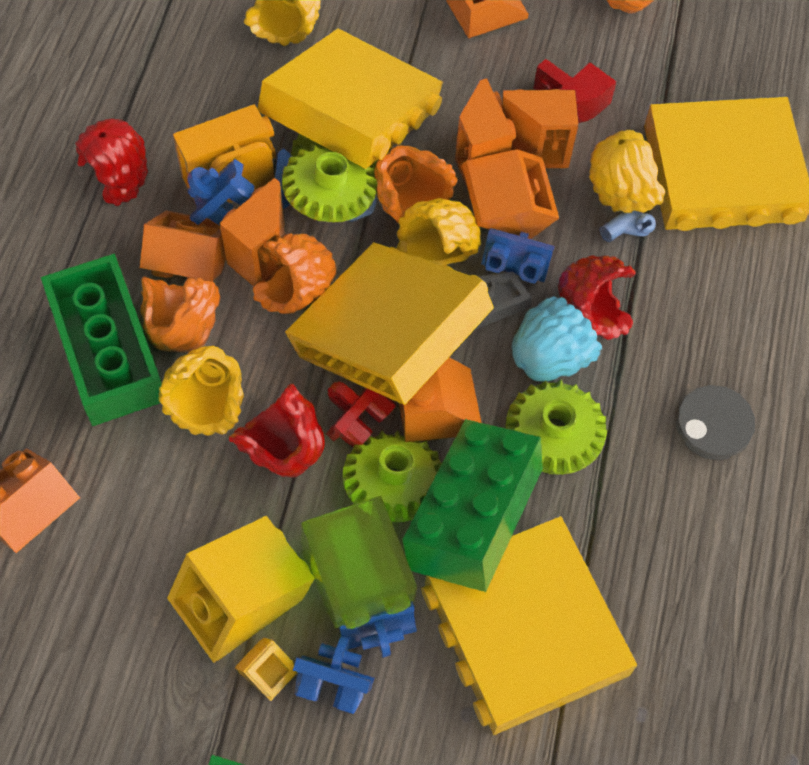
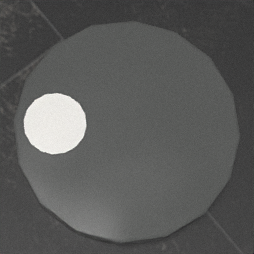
(715, 422)

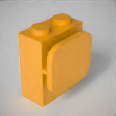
(233, 136)

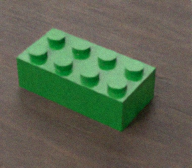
(103, 339)
(473, 505)

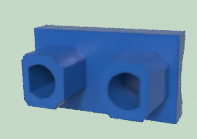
(214, 189)
(517, 255)
(381, 630)
(314, 672)

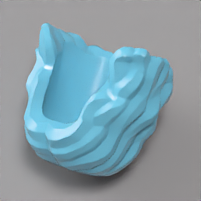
(554, 341)

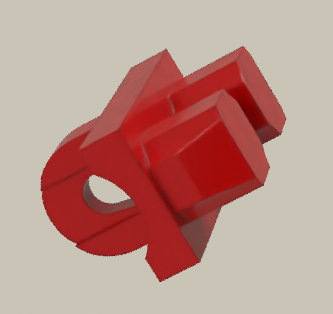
(348, 425)

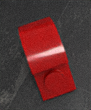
(591, 86)

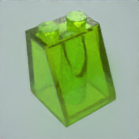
(357, 563)

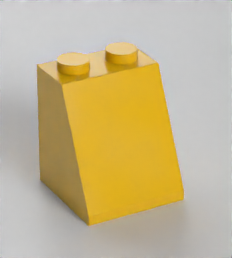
(238, 586)

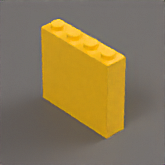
(350, 97)
(728, 163)
(390, 321)
(534, 633)

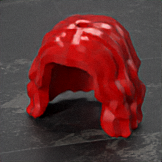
(116, 156)
(589, 288)
(283, 436)

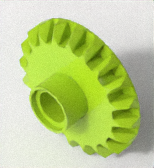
(328, 185)
(564, 447)
(369, 473)

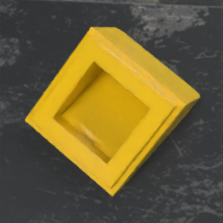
(267, 668)

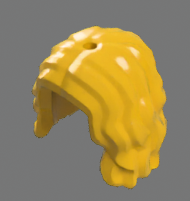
(282, 20)
(625, 173)
(439, 231)
(203, 391)

